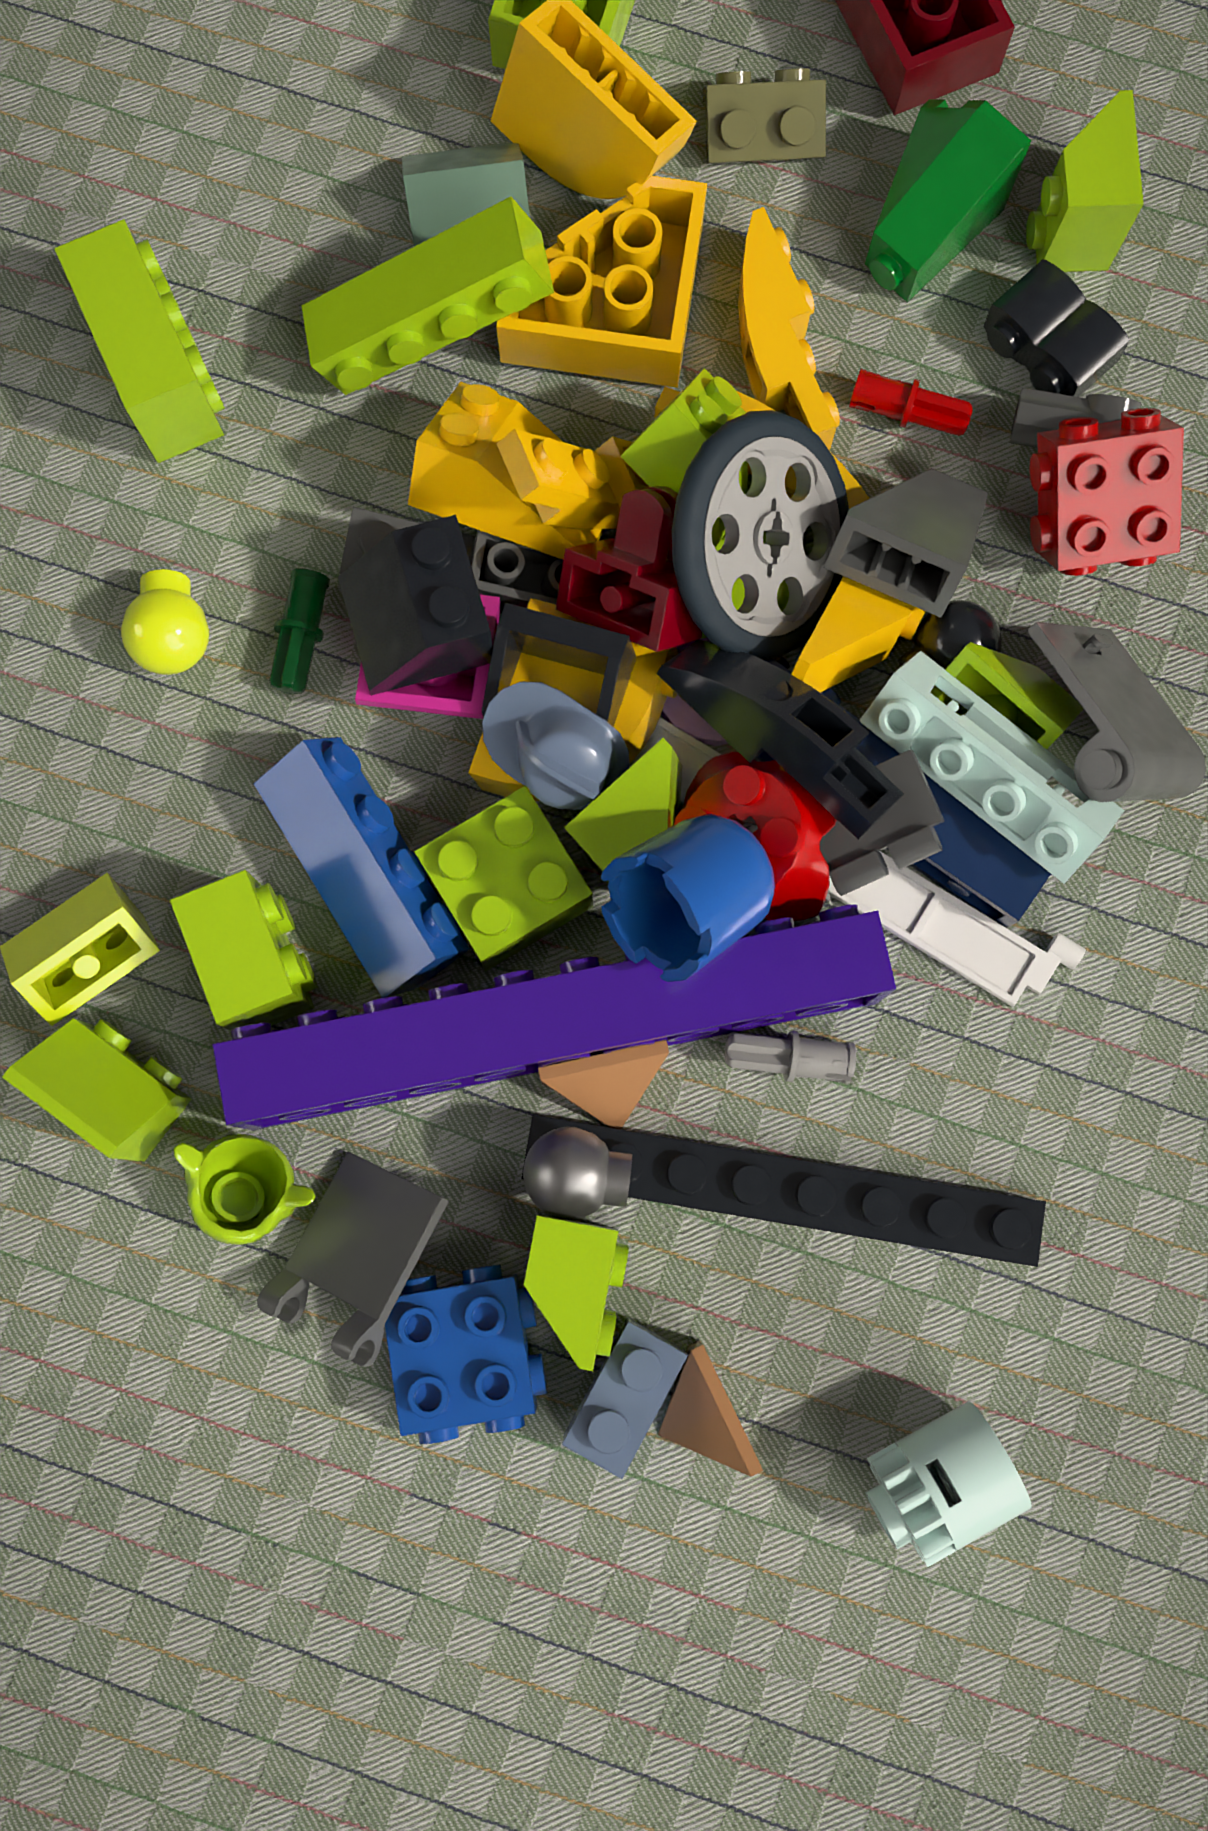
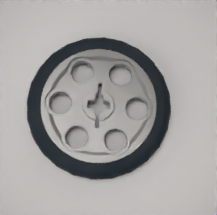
(713, 490)

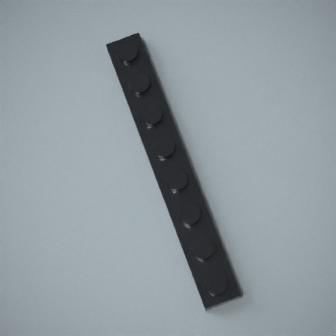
(822, 1195)

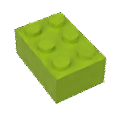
(143, 339)

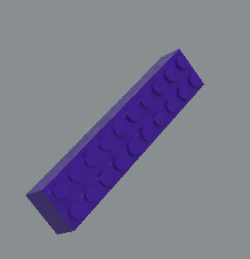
(533, 1023)

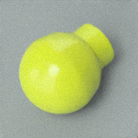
(164, 624)

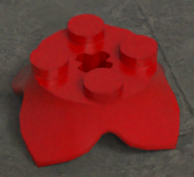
(787, 824)

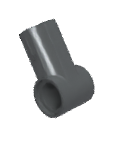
(1044, 410)

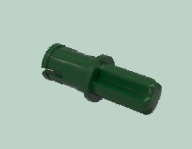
(298, 631)

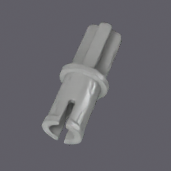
(792, 1056)

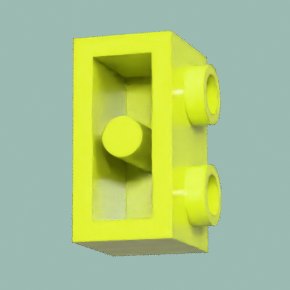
(78, 949)

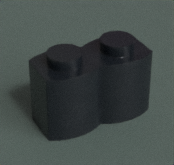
(1055, 331)

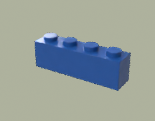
(361, 865)

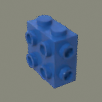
(463, 1355)

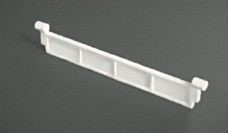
(924, 912)

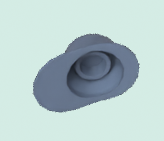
(553, 744)

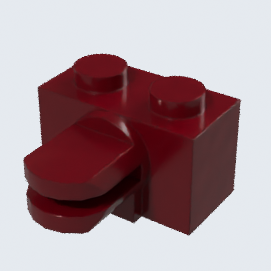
(631, 579)

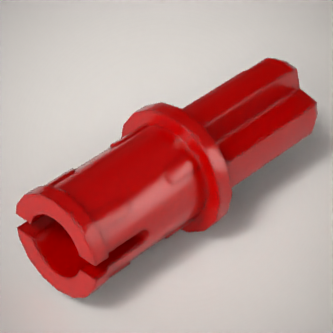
(910, 403)

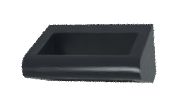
(563, 642)

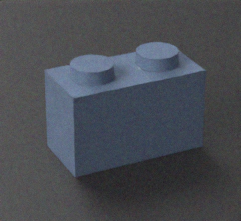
(624, 1398)

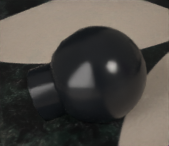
(947, 636)

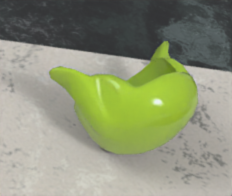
(240, 1187)

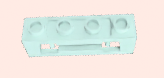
(990, 766)

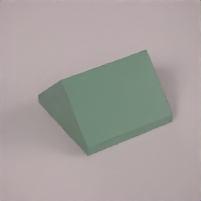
(460, 183)

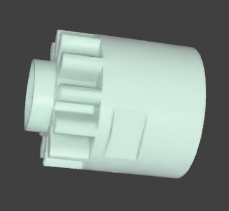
(946, 1485)

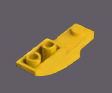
(773, 331)
(568, 481)

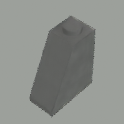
(912, 540)

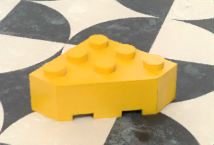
(618, 289)

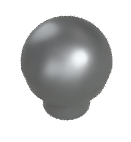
(575, 1174)

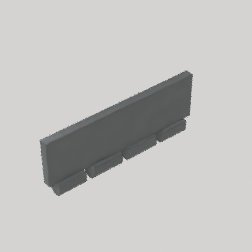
(904, 830)

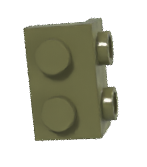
(765, 118)

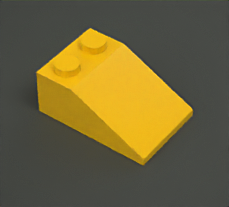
(465, 476)

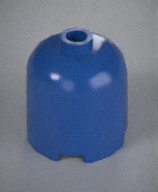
(688, 894)

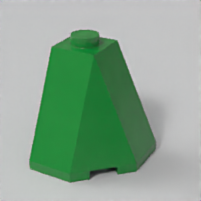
(944, 191)

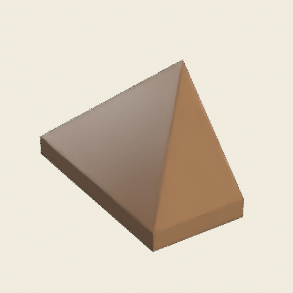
(607, 1083)
(703, 1416)

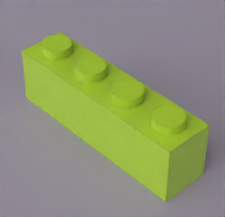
(427, 297)

